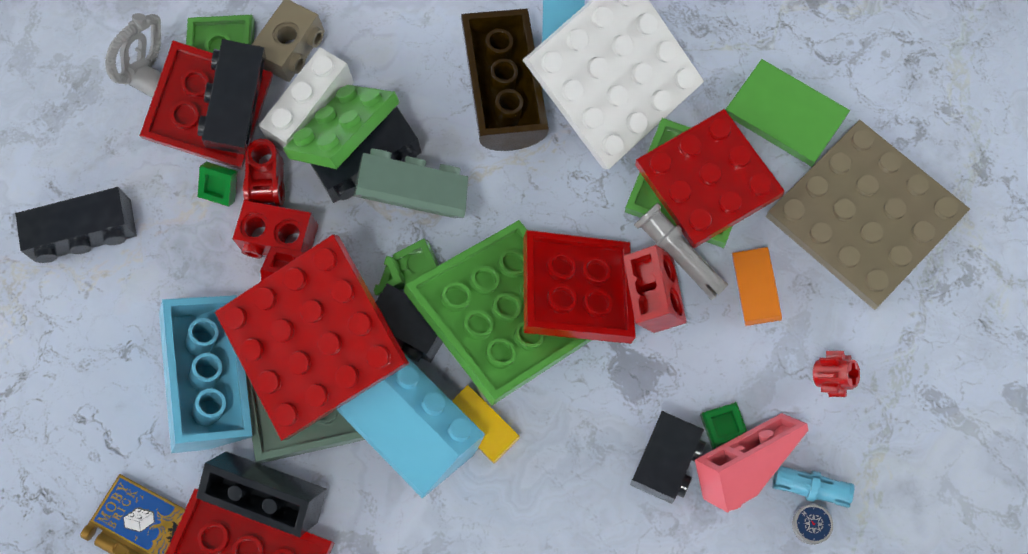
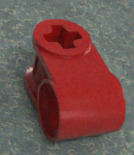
(263, 181)

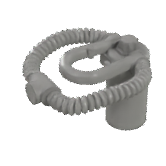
(139, 73)

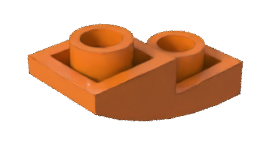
(756, 286)

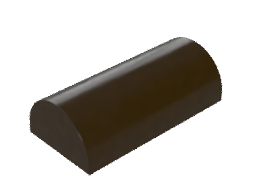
(503, 88)

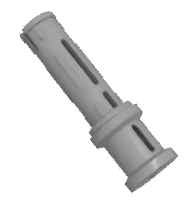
(670, 239)

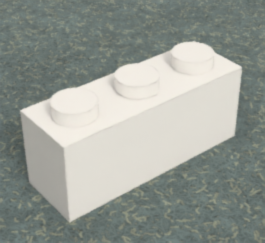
(305, 96)

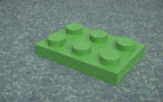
(341, 126)

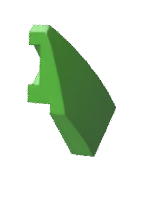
(407, 265)

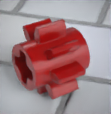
(836, 373)

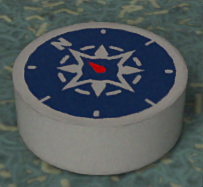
(812, 524)

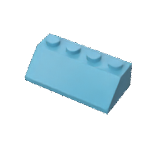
(202, 376)
(414, 428)

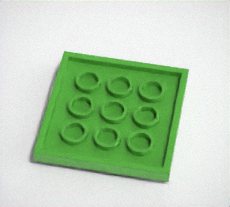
(479, 315)

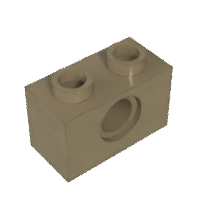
(286, 24)

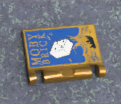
(133, 520)

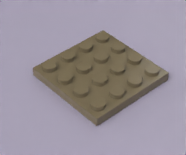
(867, 214)

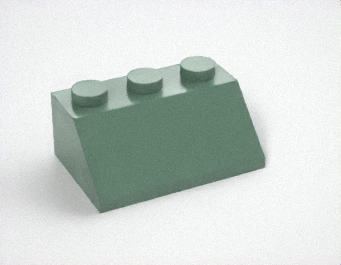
(412, 184)

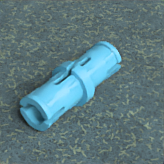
(813, 486)

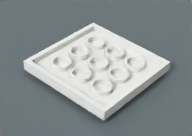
(613, 74)

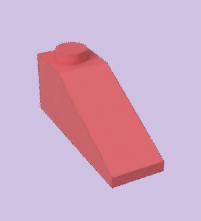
(747, 463)

